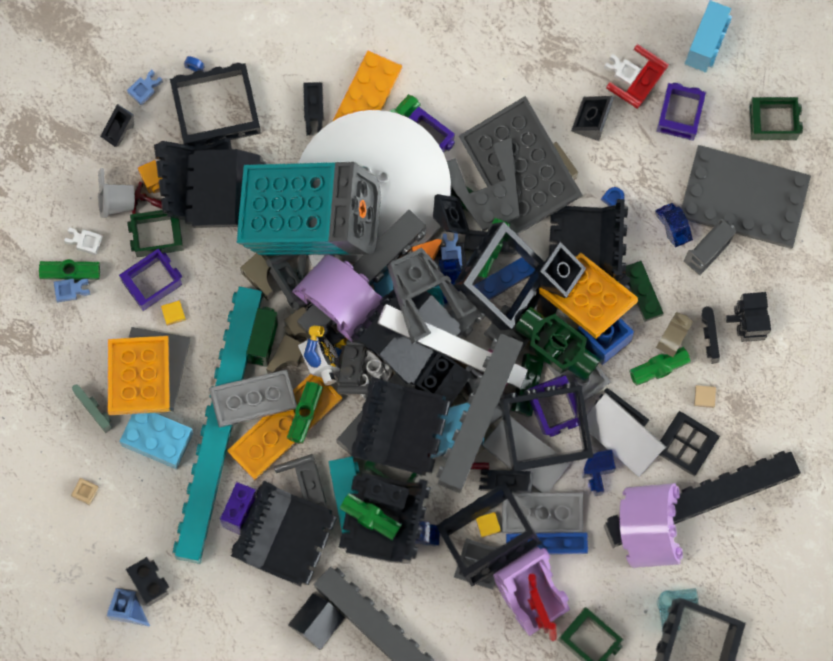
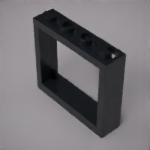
(231, 132)
(477, 261)
(531, 394)
(503, 555)
(671, 626)

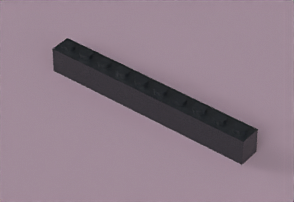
(723, 490)

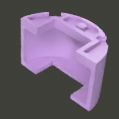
(339, 293)
(648, 525)
(514, 588)

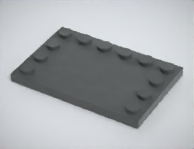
(540, 173)
(748, 193)

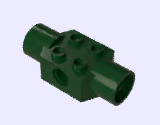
(557, 343)

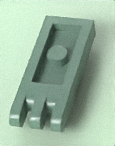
(91, 406)

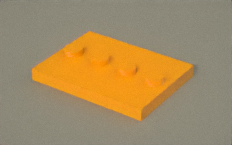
(594, 300)
(138, 375)

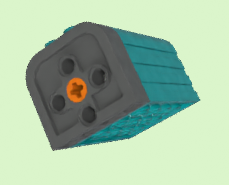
(309, 209)

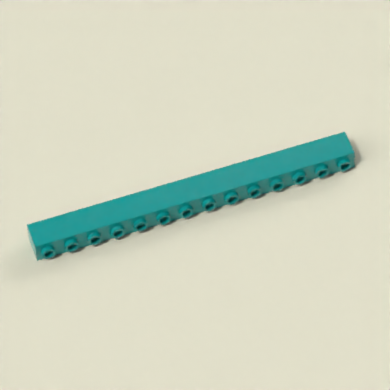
(215, 440)

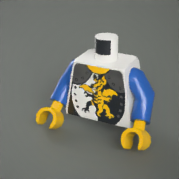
(321, 356)

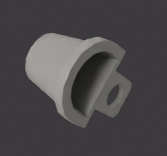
(114, 198)

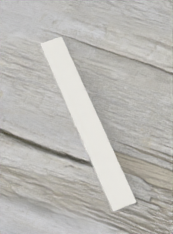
(448, 344)

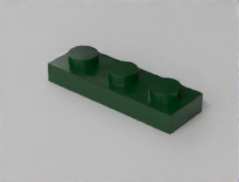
(642, 288)
(532, 378)

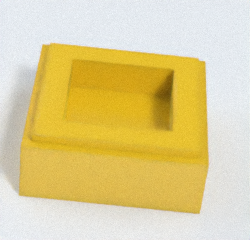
(173, 313)
(488, 525)

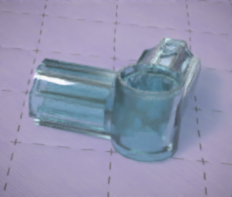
(687, 594)

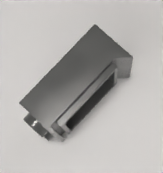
(710, 247)

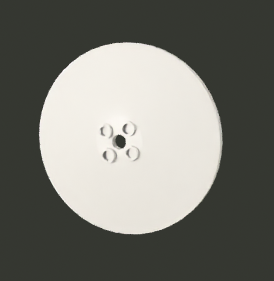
(397, 154)

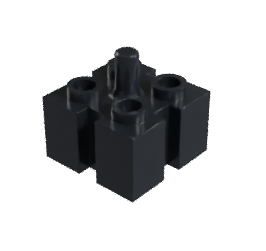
(753, 317)

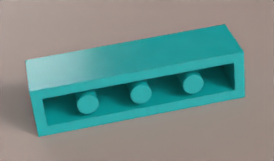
(342, 476)

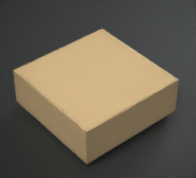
(705, 396)
(84, 491)

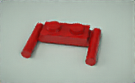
(644, 81)
(535, 603)

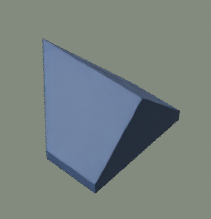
(126, 608)

